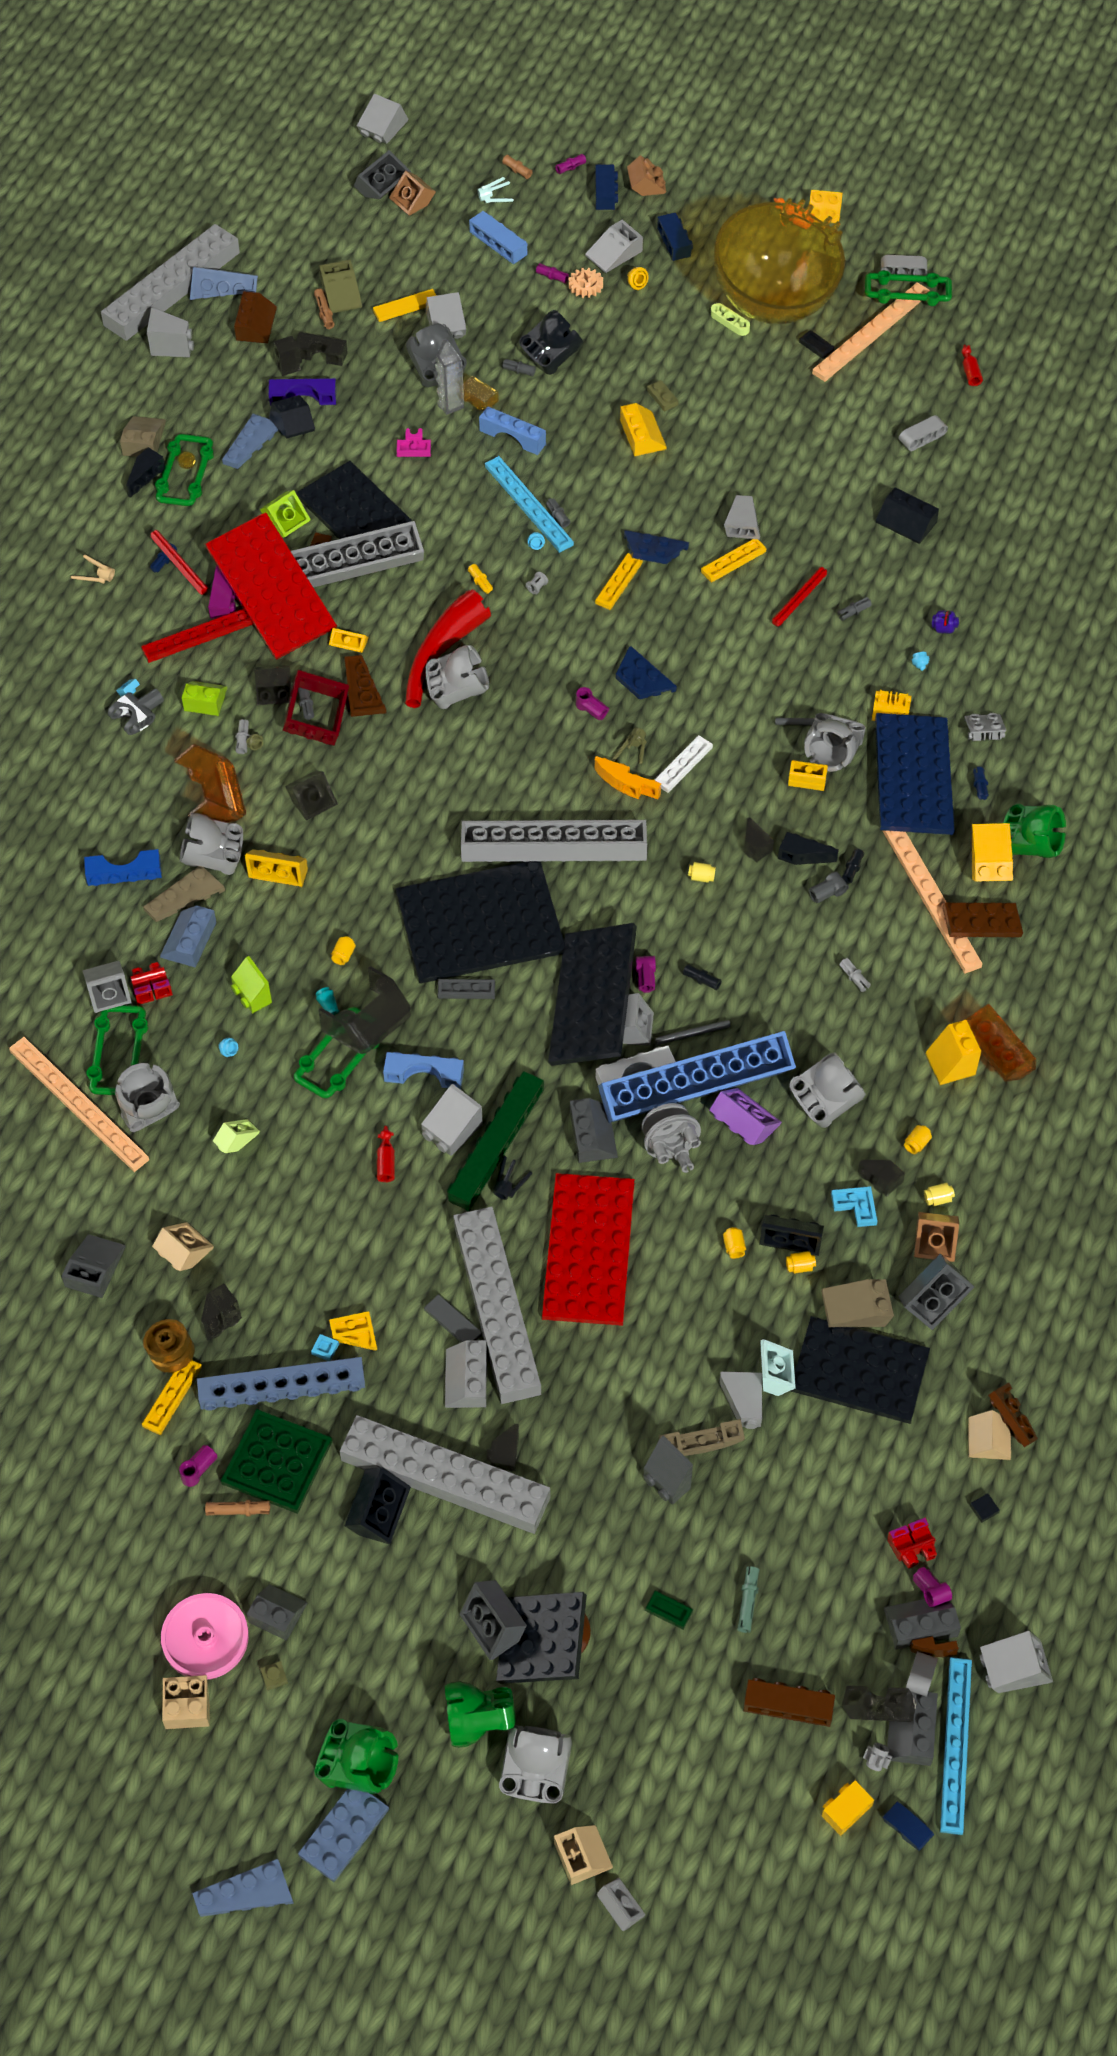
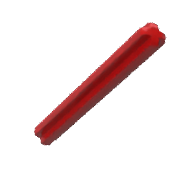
(179, 562)
(801, 594)

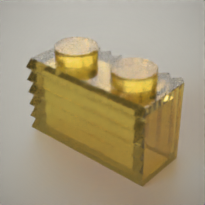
(479, 393)

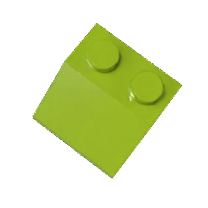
(286, 513)
(203, 697)
(251, 986)

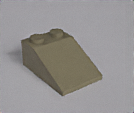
(141, 434)
(858, 1304)

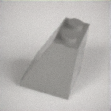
(382, 119)
(447, 310)
(169, 335)
(107, 986)
(638, 1021)
(452, 1120)
(1015, 1663)

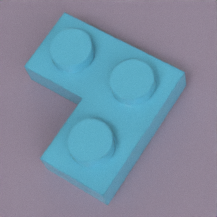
(858, 1200)

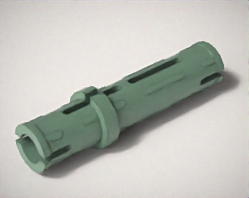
(749, 1593)

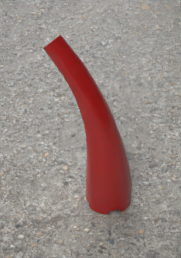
(455, 623)

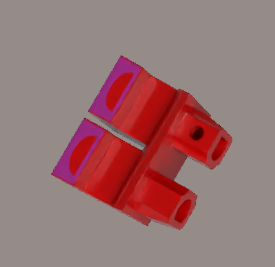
(143, 981)
(912, 1540)

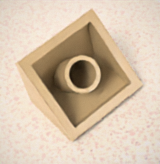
(989, 1436)

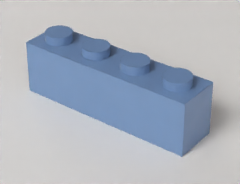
(498, 237)

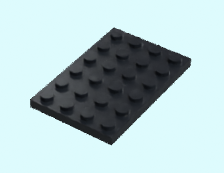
(350, 503)
(860, 1370)

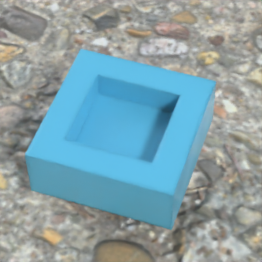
(128, 687)
(325, 1347)

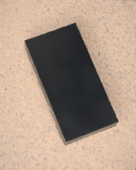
(816, 344)

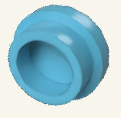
(536, 541)
(920, 660)
(228, 1047)

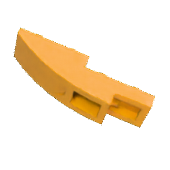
(620, 778)

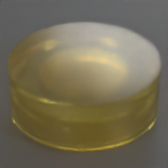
(186, 460)

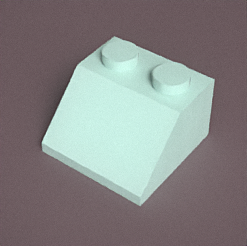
(777, 1368)

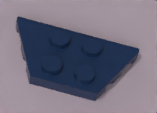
(653, 548)
(641, 676)

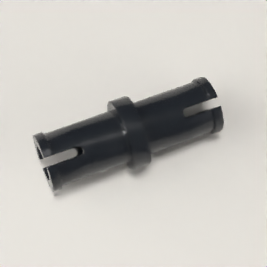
(853, 865)
(702, 977)

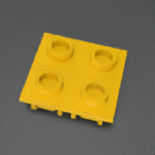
(826, 204)
(891, 703)

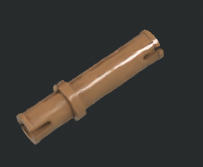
(325, 312)
(237, 1508)

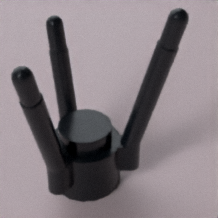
(503, 1189)

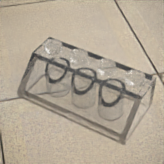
(449, 379)

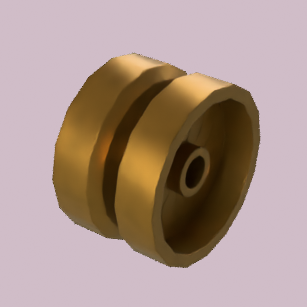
(169, 1345)

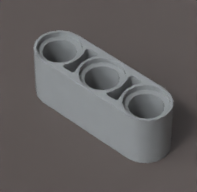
(904, 264)
(923, 433)
(921, 1673)

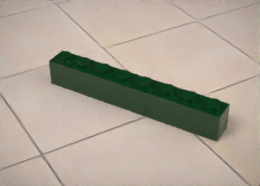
(496, 1141)

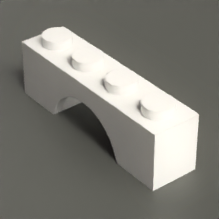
(638, 1063)

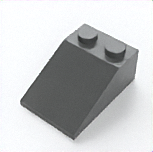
(668, 1471)

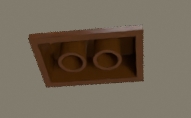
(254, 318)

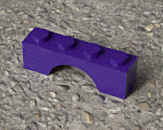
(320, 389)

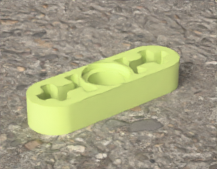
(738, 325)

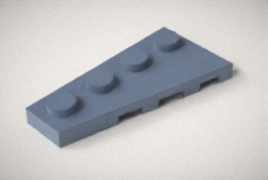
(214, 283)
(249, 440)
(252, 1889)

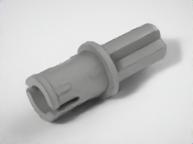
(242, 736)
(854, 974)

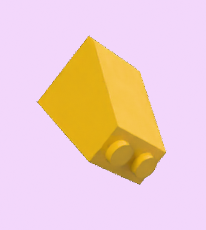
(954, 1053)

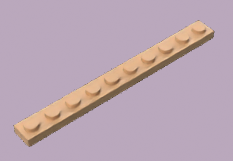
(867, 334)
(931, 897)
(79, 1104)

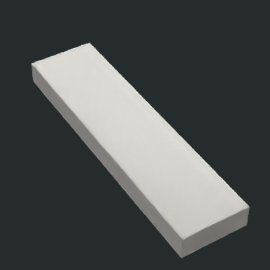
(684, 763)

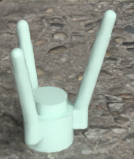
(486, 192)

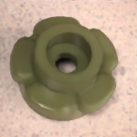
(255, 741)

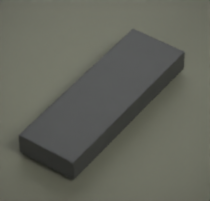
(466, 988)
(452, 1320)

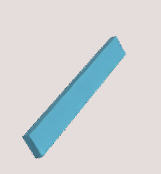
(529, 504)
(956, 1746)

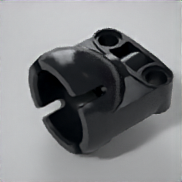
(551, 342)

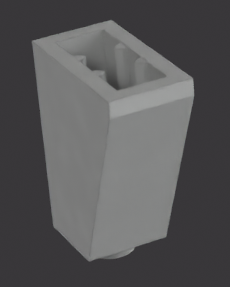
(742, 519)
(744, 1396)

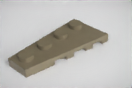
(193, 887)

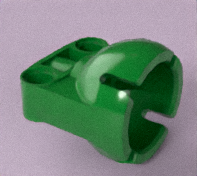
(1033, 830)
(477, 1711)
(357, 1757)

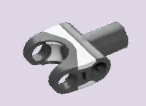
(137, 709)

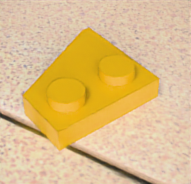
(354, 1330)

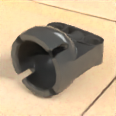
(424, 354)

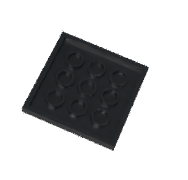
(550, 1641)

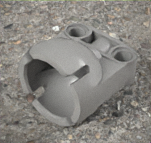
(453, 679)
(833, 741)
(217, 844)
(827, 1089)
(144, 1095)
(535, 1761)

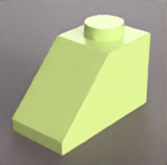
(235, 1135)

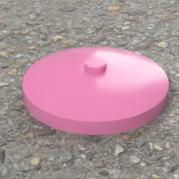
(204, 1636)

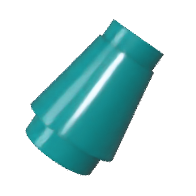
(327, 1000)

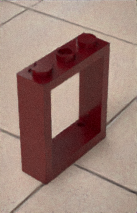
(322, 686)

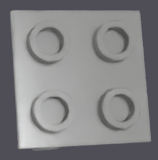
(983, 724)

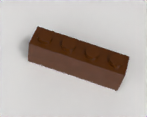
(789, 1702)

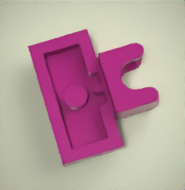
(414, 445)

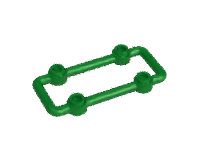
(885, 295)
(194, 488)
(102, 1026)
(337, 1081)

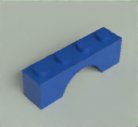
(144, 867)

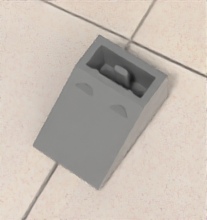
(615, 246)

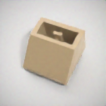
(185, 1702)
(582, 1853)

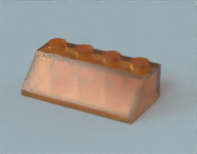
(1001, 1045)

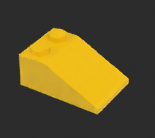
(992, 852)

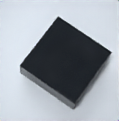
(984, 1507)

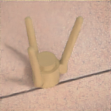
(104, 572)

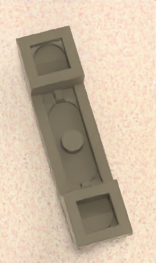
(708, 1439)

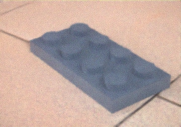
(343, 1832)

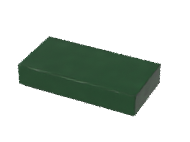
(669, 1610)

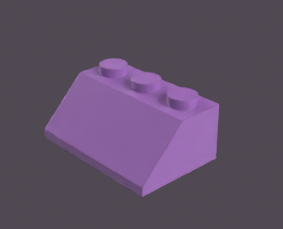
(744, 1116)

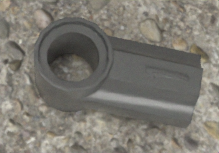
(833, 885)

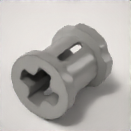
(536, 583)

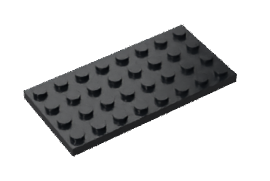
(592, 994)

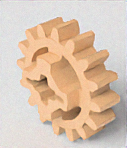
(585, 282)

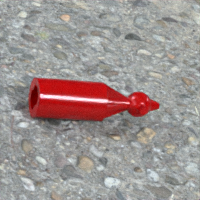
(971, 367)
(385, 1157)

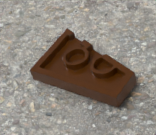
(1009, 1409)

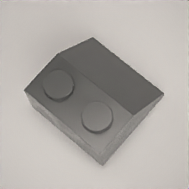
(276, 1611)

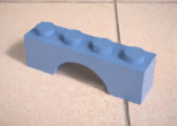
(530, 436)
(401, 1066)

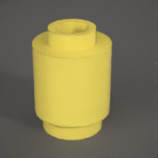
(702, 872)
(939, 1194)

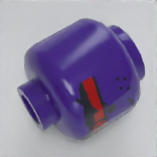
(945, 622)

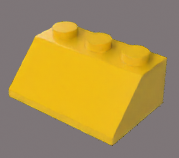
(641, 429)
(276, 867)

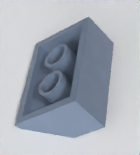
(189, 936)

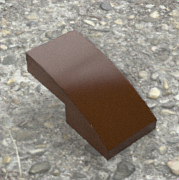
(928, 1647)

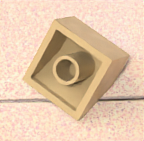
(182, 1246)

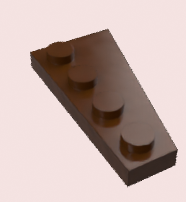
(363, 695)

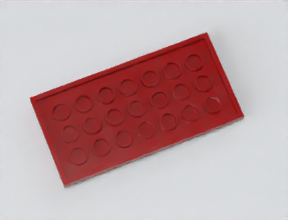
(271, 585)
(588, 1249)

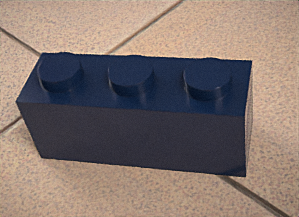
(606, 187)
(674, 236)

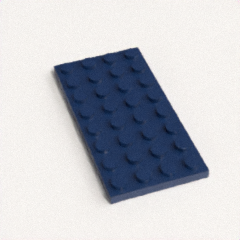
(914, 774)

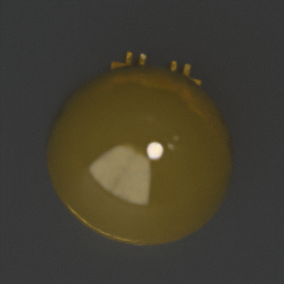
(778, 261)

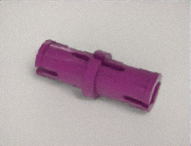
(570, 164)
(552, 273)

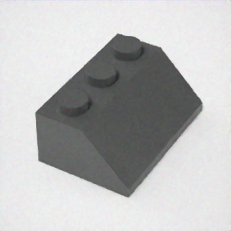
(380, 176)
(592, 1131)
(936, 1292)
(492, 1618)
(918, 1621)
(915, 1740)

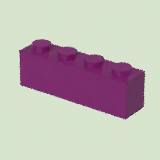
(221, 597)

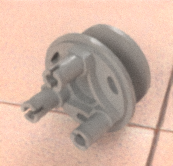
(670, 1134)

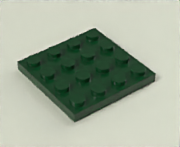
(276, 1461)

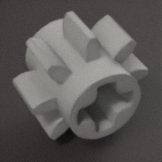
(877, 1757)

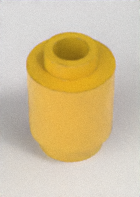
(343, 950)
(917, 1139)
(734, 1242)
(800, 1262)

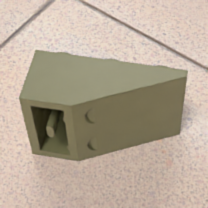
(340, 286)

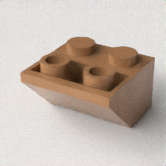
(646, 177)

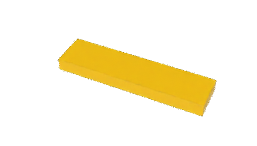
(402, 306)
(733, 560)
(618, 582)
(171, 1397)

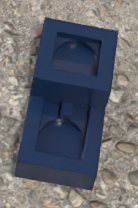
(908, 1825)

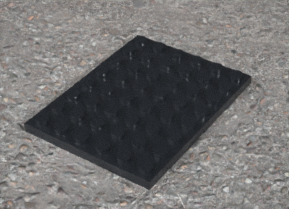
(480, 921)

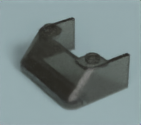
(374, 1022)

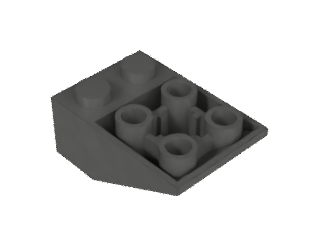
(92, 1265)

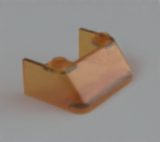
(218, 781)

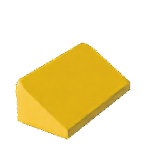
(348, 640)

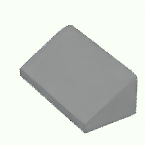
(620, 1904)

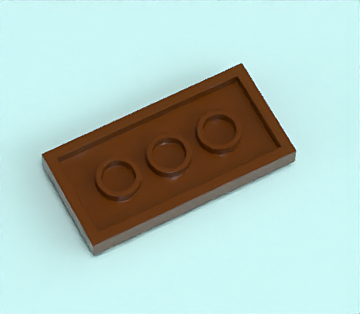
(982, 919)

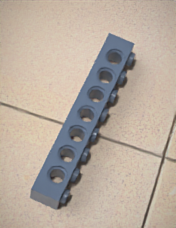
(272, 1377)

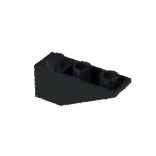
(145, 468)
(801, 850)

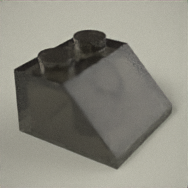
(312, 794)

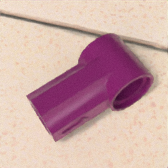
(592, 705)
(645, 968)
(198, 1464)
(934, 1591)

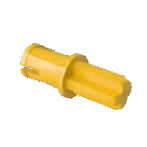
(480, 578)

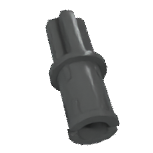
(519, 367)
(558, 512)
(854, 608)
(306, 703)

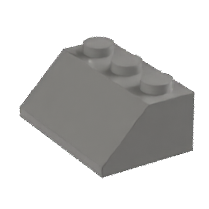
(466, 1375)

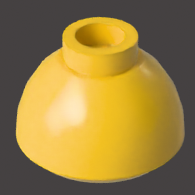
(638, 278)

